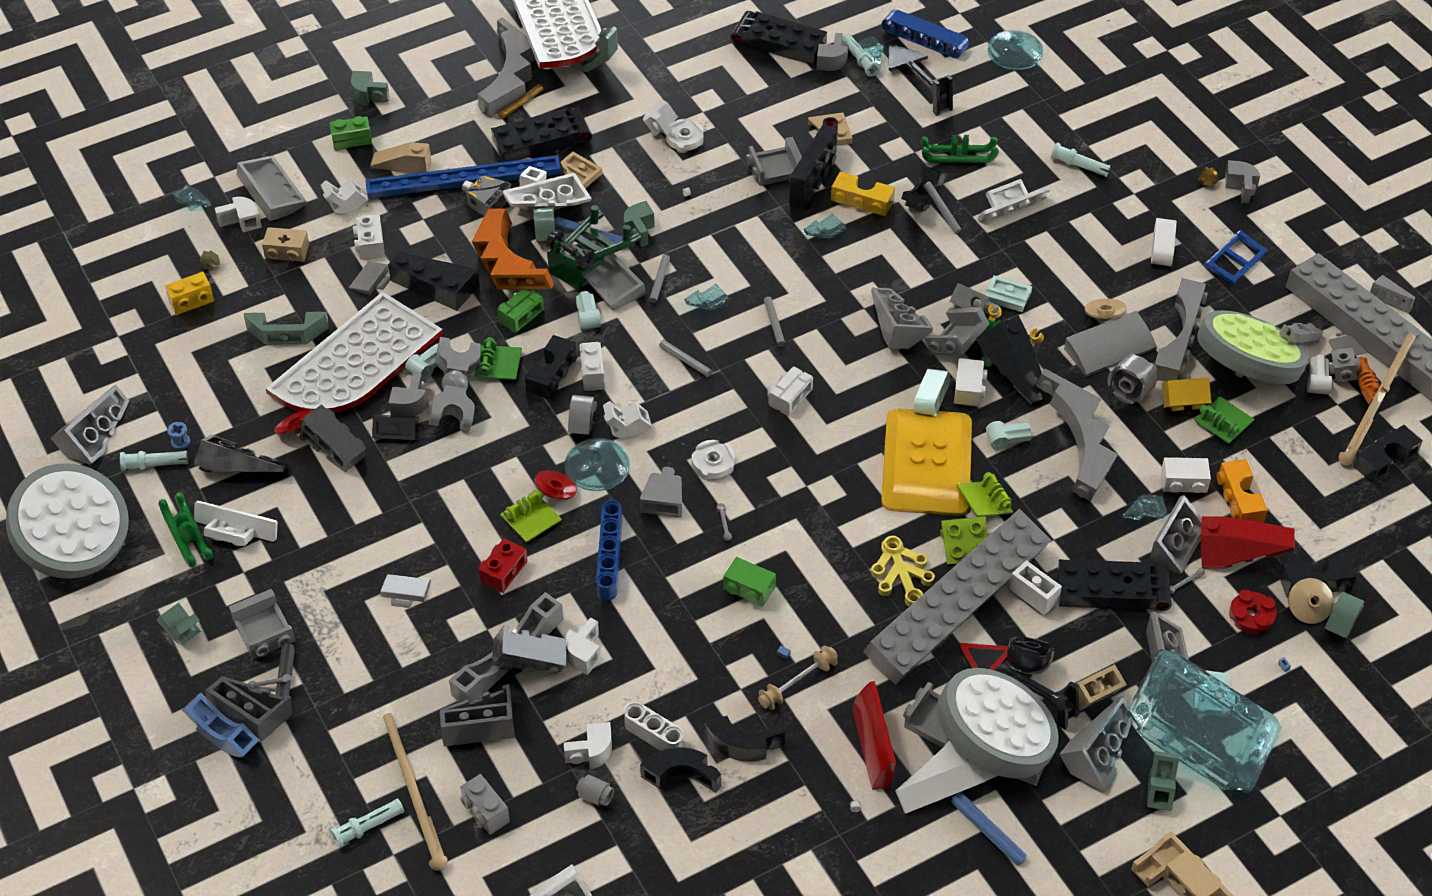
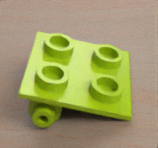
(986, 497)
(530, 516)
(962, 537)

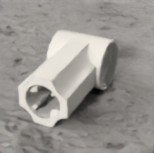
(1319, 378)

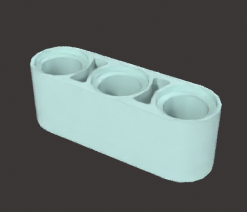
(931, 392)

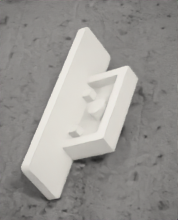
(1008, 197)
(233, 525)

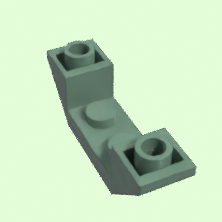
(607, 47)
(274, 334)

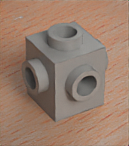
(1344, 365)

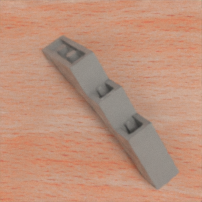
(516, 70)
(1077, 409)

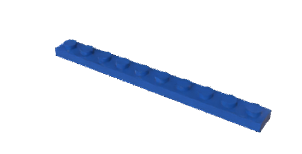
(457, 176)

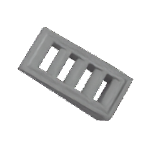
(1387, 291)

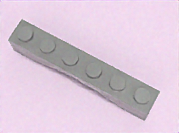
(1171, 357)
(480, 676)

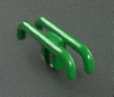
(959, 153)
(184, 529)

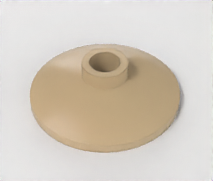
(1105, 309)
(1300, 601)

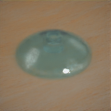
(1015, 49)
(597, 464)

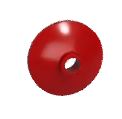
(292, 423)
(555, 485)

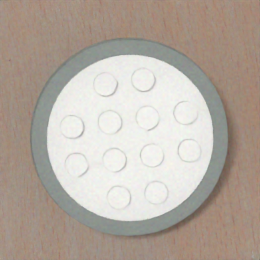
(67, 520)
(997, 723)

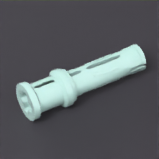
(864, 59)
(1071, 157)
(143, 460)
(356, 827)

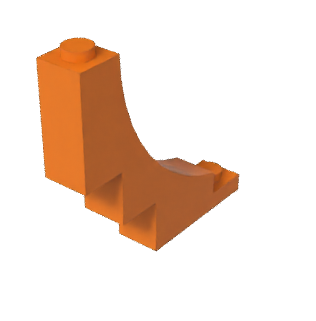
(506, 268)

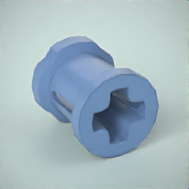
(178, 436)

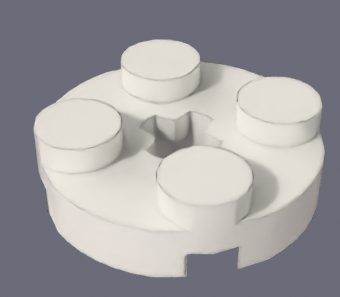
(683, 143)
(717, 469)

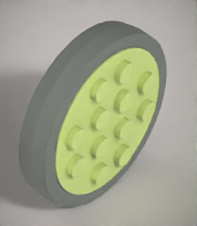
(1251, 347)

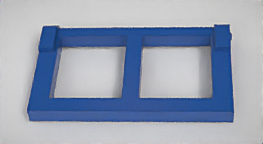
(1214, 268)

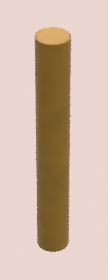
(519, 102)

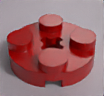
(1254, 601)

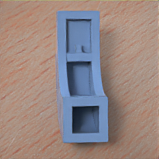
(218, 729)

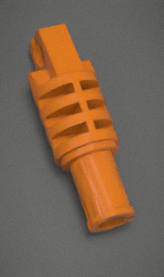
(1367, 380)

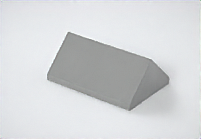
(1177, 537)
(1164, 635)

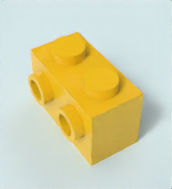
(189, 293)
(1185, 393)

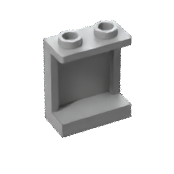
(774, 164)
(961, 333)
(261, 624)
(923, 716)

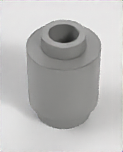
(595, 790)

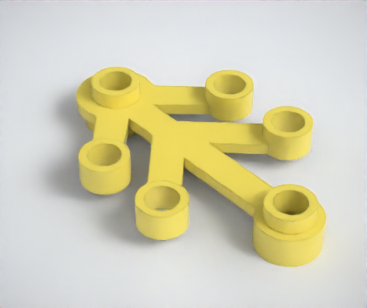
(902, 569)

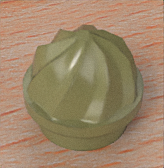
(209, 260)

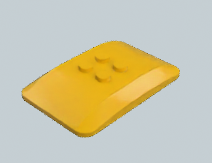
(926, 461)

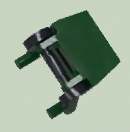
(574, 270)

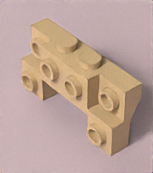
(1179, 868)

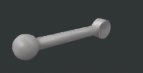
(721, 508)
(1198, 573)
(286, 679)

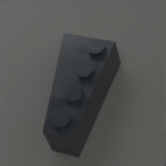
(434, 279)

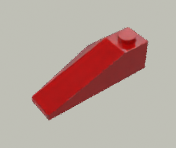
(1239, 540)

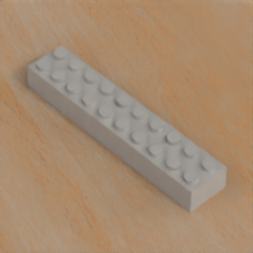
(1364, 318)
(956, 597)

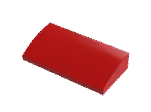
(874, 737)

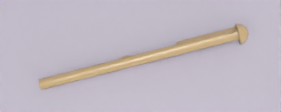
(1347, 457)
(438, 859)

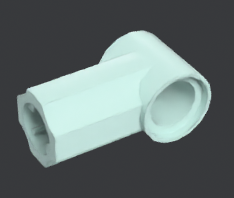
(587, 313)
(424, 363)
(1001, 435)

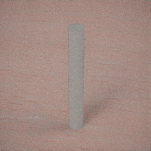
(942, 207)
(659, 279)
(774, 321)
(685, 358)

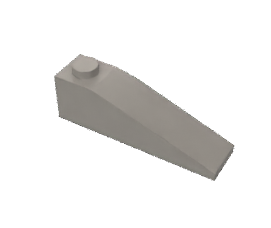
(898, 322)
(89, 432)
(1097, 746)

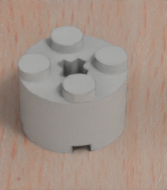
(1132, 379)

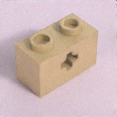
(285, 244)
(1099, 686)

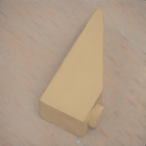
(405, 158)

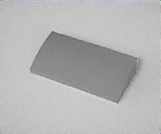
(270, 187)
(614, 281)
(1109, 343)

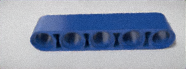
(925, 33)
(609, 550)

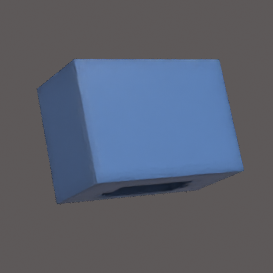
(783, 652)
(1284, 664)

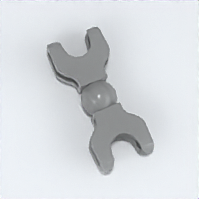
(454, 383)

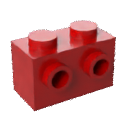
(502, 565)

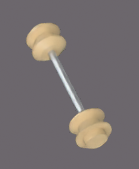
(821, 660)

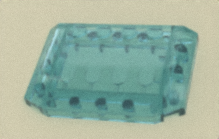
(1203, 722)

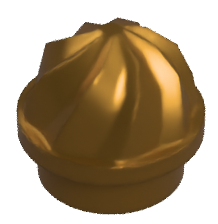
(1208, 177)

